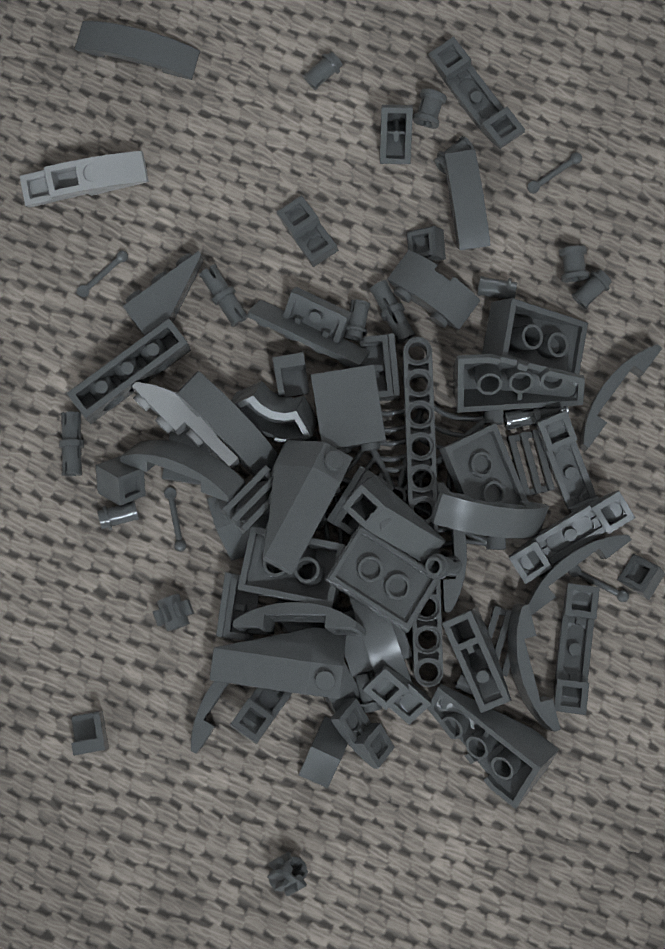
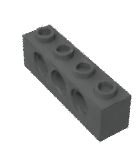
(136, 364)

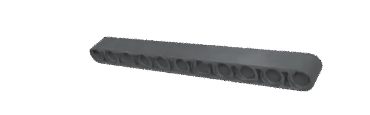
(427, 495)

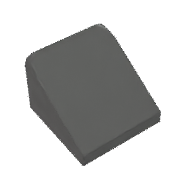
(427, 242)
(641, 576)

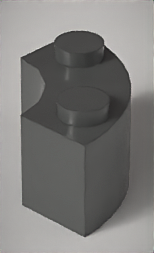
(445, 300)
(276, 415)

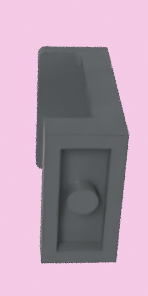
(349, 408)

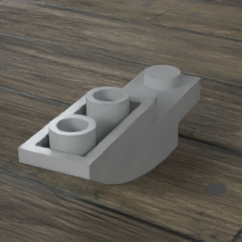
(84, 177)
(178, 417)

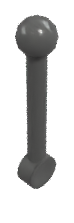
(533, 186)
(83, 290)
(170, 493)
(622, 595)

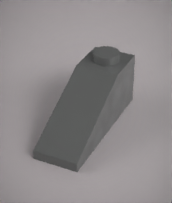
(477, 658)

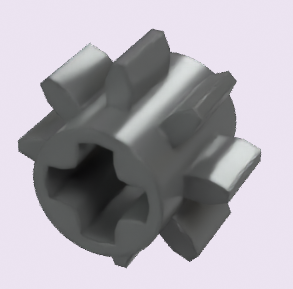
(173, 612)
(287, 874)

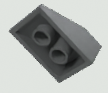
(535, 335)
(303, 585)

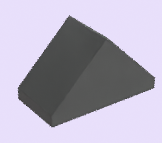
(396, 134)
(324, 754)

